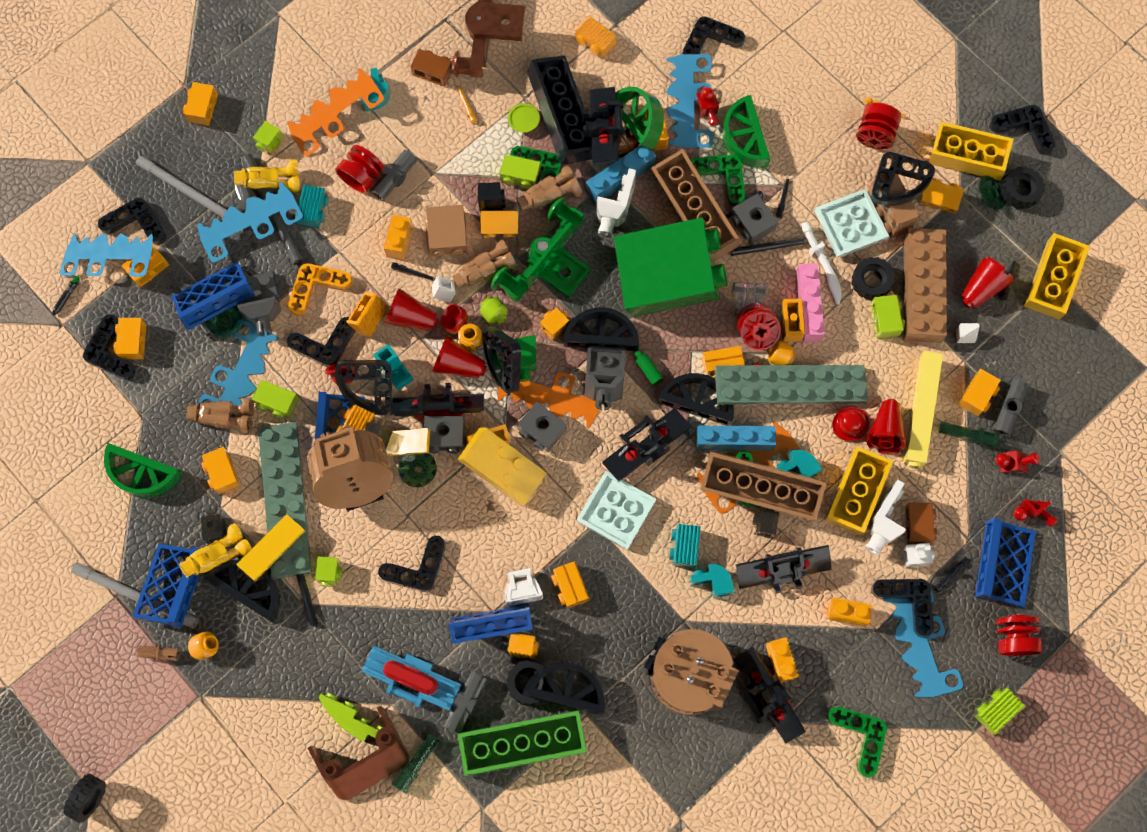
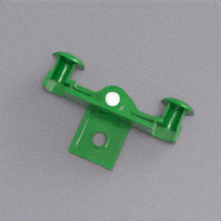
(548, 259)

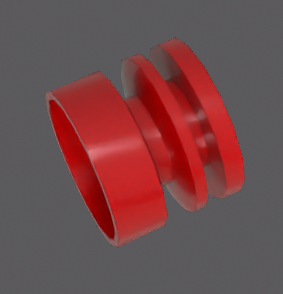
(879, 126)
(359, 169)
(755, 316)
(1019, 636)

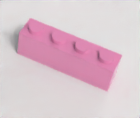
(809, 291)

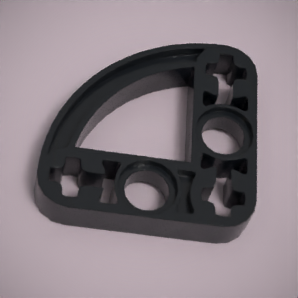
(897, 168)
(373, 373)
(509, 376)

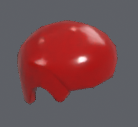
(454, 318)

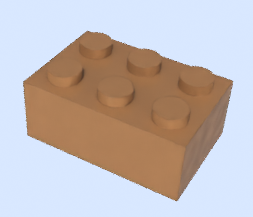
(898, 217)

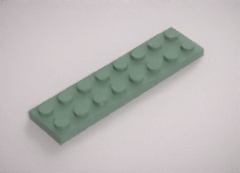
(790, 384)
(285, 493)

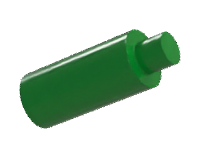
(648, 368)

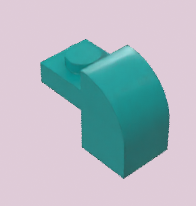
(382, 86)
(400, 374)
(802, 463)
(718, 578)

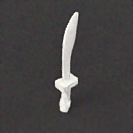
(833, 282)

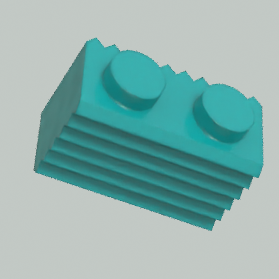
(312, 206)
(686, 545)

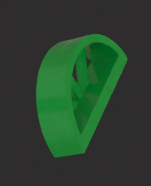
(646, 137)
(762, 158)
(173, 474)

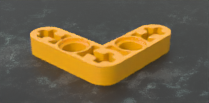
(315, 278)

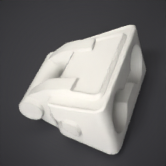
(522, 591)

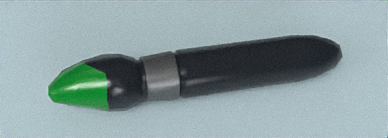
(65, 296)

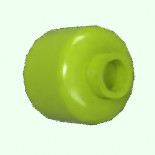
(493, 310)

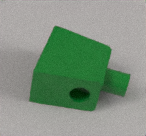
(528, 356)

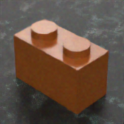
(432, 67)
(920, 523)

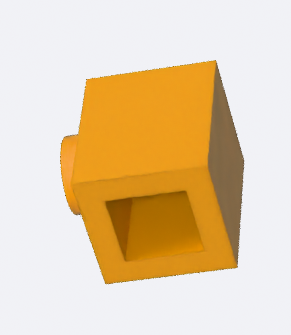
(554, 323)

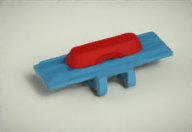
(414, 674)

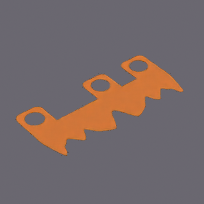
(324, 114)
(558, 398)
(783, 443)

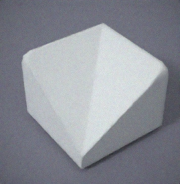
(443, 289)
(967, 332)

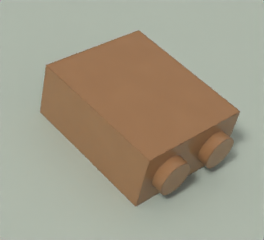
(446, 230)

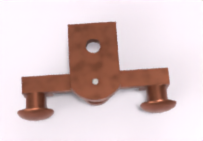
(484, 23)

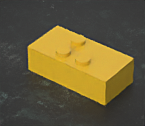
(971, 151)
(1056, 276)
(502, 466)
(859, 490)

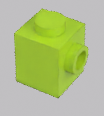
(268, 138)
(328, 571)

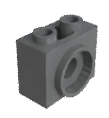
(750, 228)
(543, 438)
(451, 442)

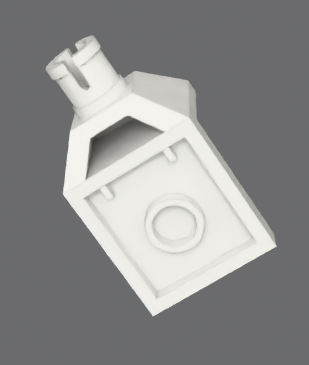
(612, 212)
(882, 528)

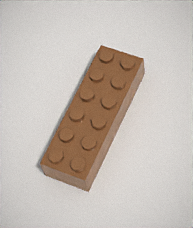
(693, 198)
(925, 285)
(763, 485)

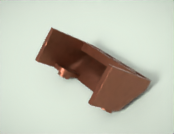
(368, 771)

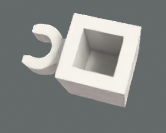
(918, 555)

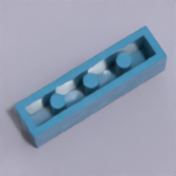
(611, 178)
(736, 438)

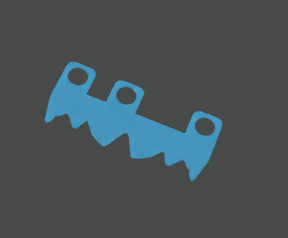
(686, 91)
(256, 213)
(100, 250)
(237, 383)
(920, 654)

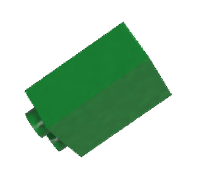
(669, 267)

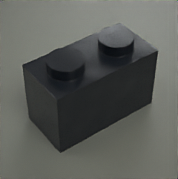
(491, 197)

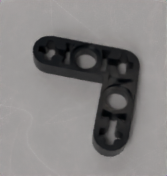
(705, 33)
(1026, 120)
(139, 215)
(328, 349)
(103, 355)
(423, 571)
(916, 597)

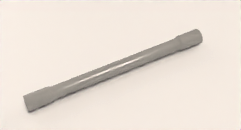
(152, 168)
(88, 574)

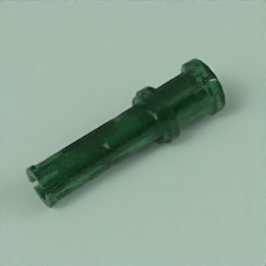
(978, 436)
(410, 771)

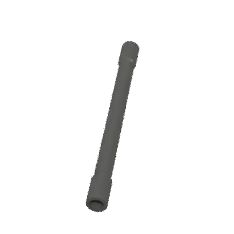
(291, 248)

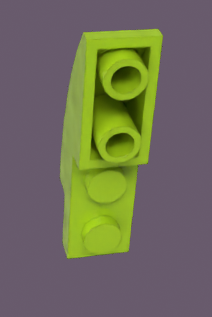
(346, 716)

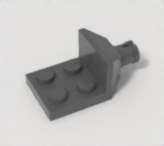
(264, 304)
(604, 375)

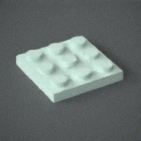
(851, 223)
(616, 510)

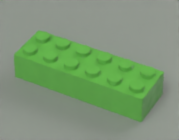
(521, 743)

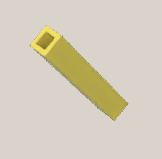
(923, 409)

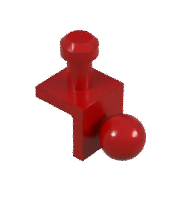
(709, 105)
(1016, 461)
(1033, 509)

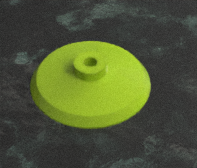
(523, 117)

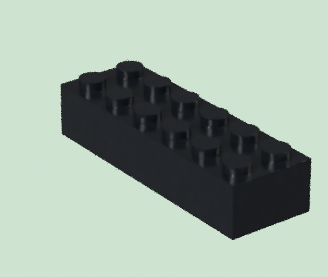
(561, 108)

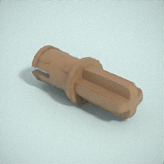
(158, 653)

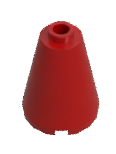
(985, 283)
(410, 313)
(458, 361)
(888, 429)

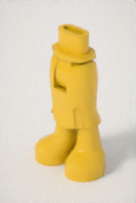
(268, 177)
(215, 553)

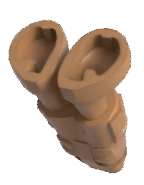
(547, 192)
(483, 268)
(220, 414)

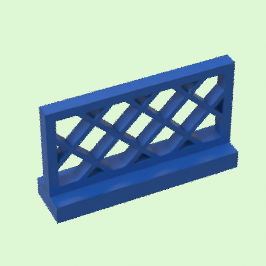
(217, 301)
(323, 412)
(989, 562)
(183, 594)
(490, 624)

